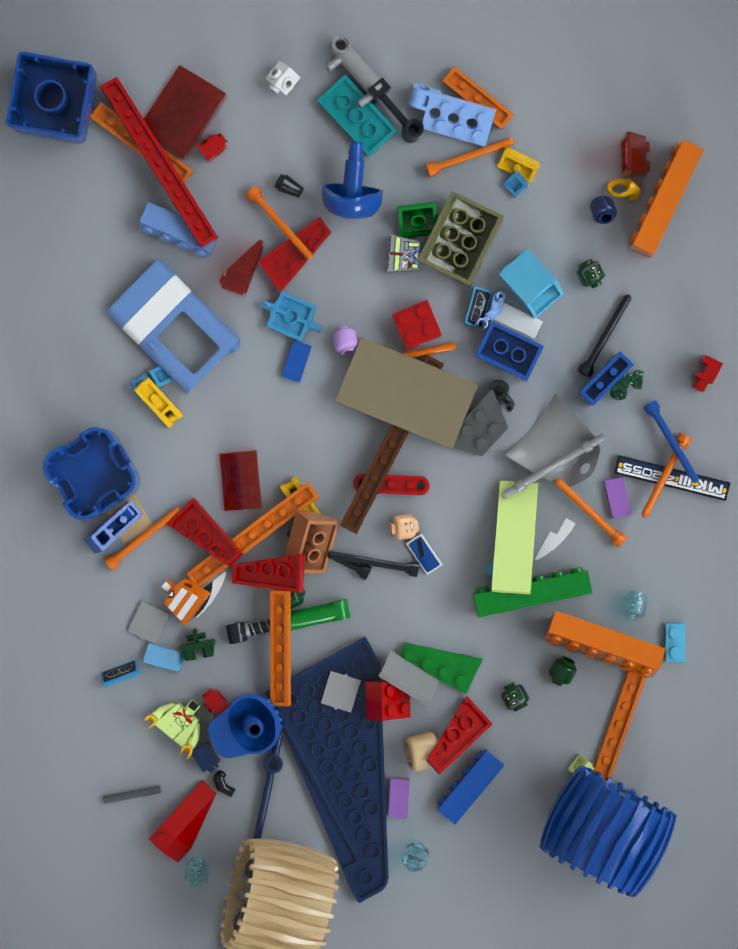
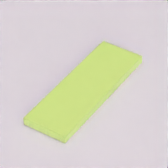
(515, 540)

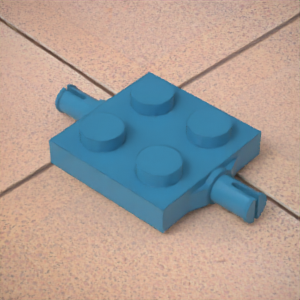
(291, 316)

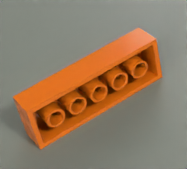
(667, 196)
(604, 644)

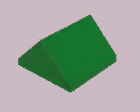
(417, 219)

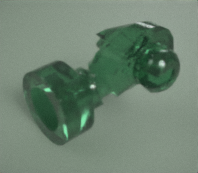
(619, 390)

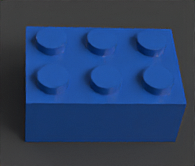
(509, 351)

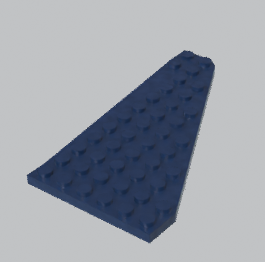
(343, 765)

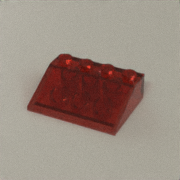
(184, 111)

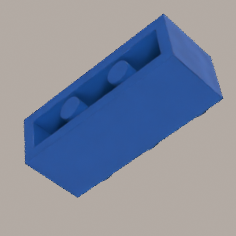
(605, 379)

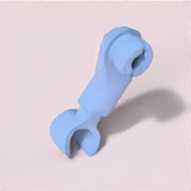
(495, 309)

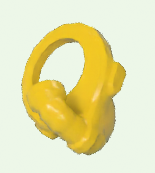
(632, 191)

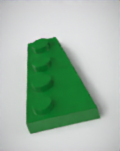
(445, 666)

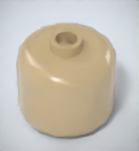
(418, 749)

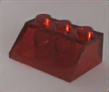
(241, 480)

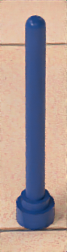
(653, 410)

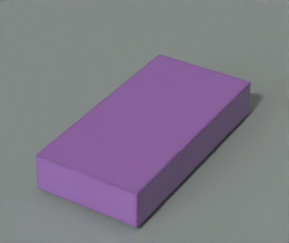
(617, 497)
(398, 798)

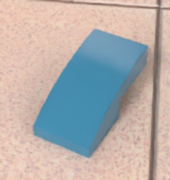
(157, 375)

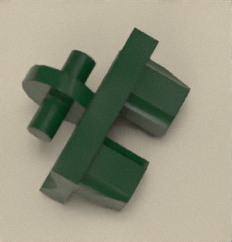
(189, 649)

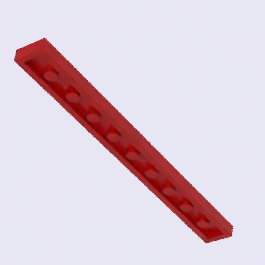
(159, 162)

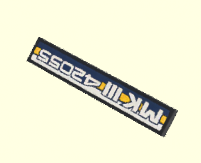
(677, 479)

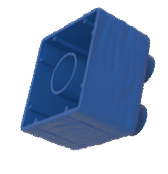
(51, 97)

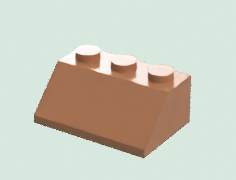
(313, 536)

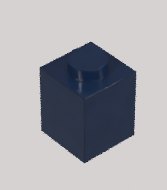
(206, 757)

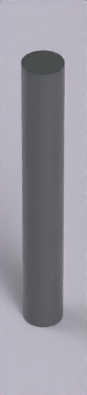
(132, 794)

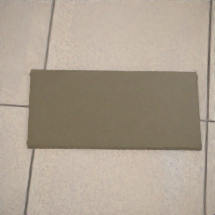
(406, 393)

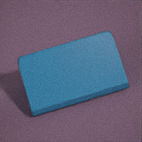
(163, 657)

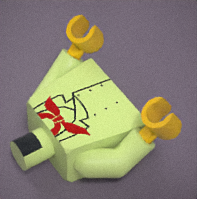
(178, 723)

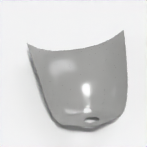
(551, 438)

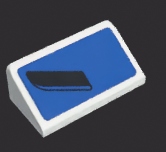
(424, 554)

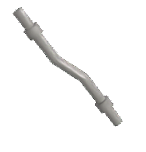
(521, 485)

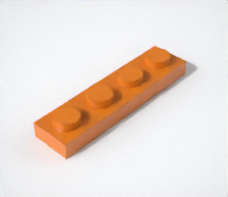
(473, 93)

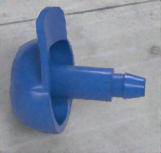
(351, 198)
(246, 727)

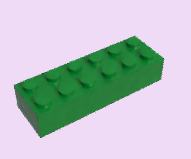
(543, 590)

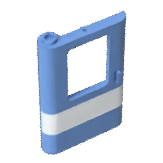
(153, 305)

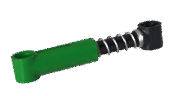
(300, 618)

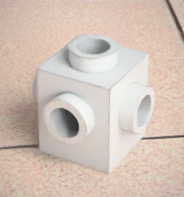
(282, 78)

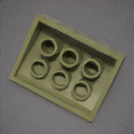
(461, 238)

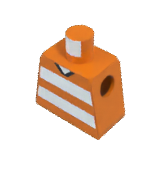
(184, 599)

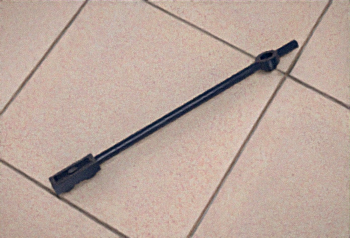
(268, 786)

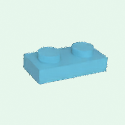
(675, 642)

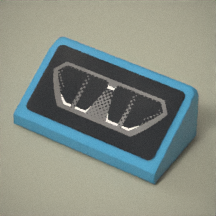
(478, 306)
(120, 673)

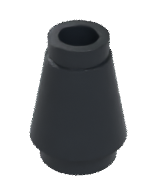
(288, 186)

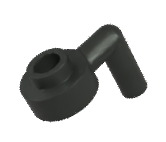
(504, 394)

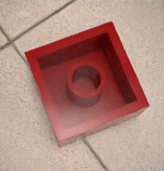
(416, 325)
(386, 701)

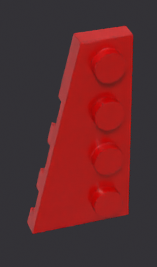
(287, 260)
(205, 532)
(275, 573)
(460, 734)

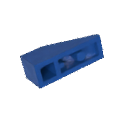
(112, 527)

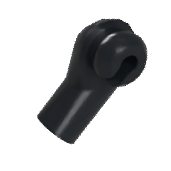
(220, 783)

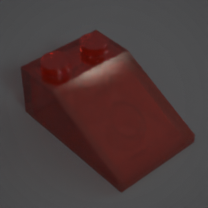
(634, 155)
(240, 274)

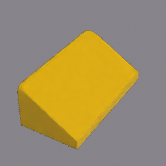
(513, 160)

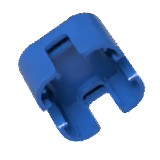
(92, 473)

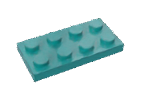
(361, 124)

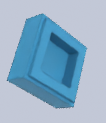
(516, 183)

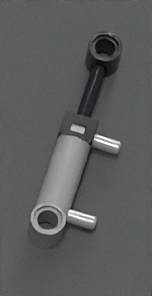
(374, 86)

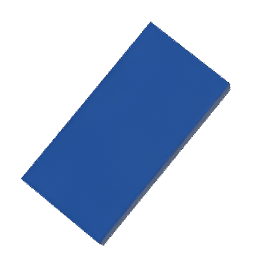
(296, 361)

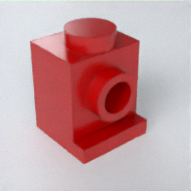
(213, 146)
(215, 702)

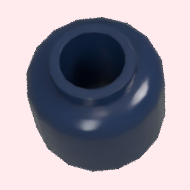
(603, 209)

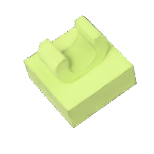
(580, 761)

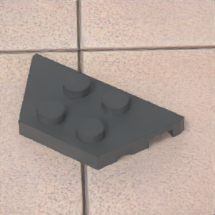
(482, 426)

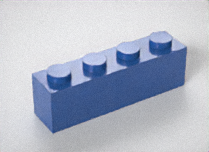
(470, 786)

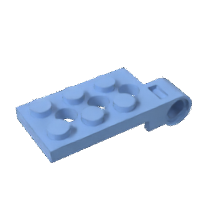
(427, 98)

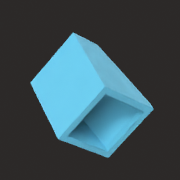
(531, 283)

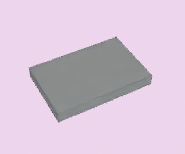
(408, 678)

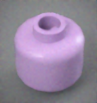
(345, 340)

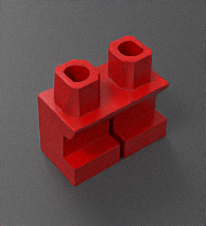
(707, 374)

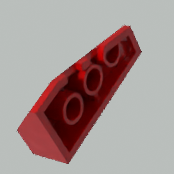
(181, 828)

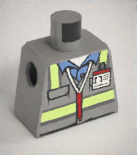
(403, 255)

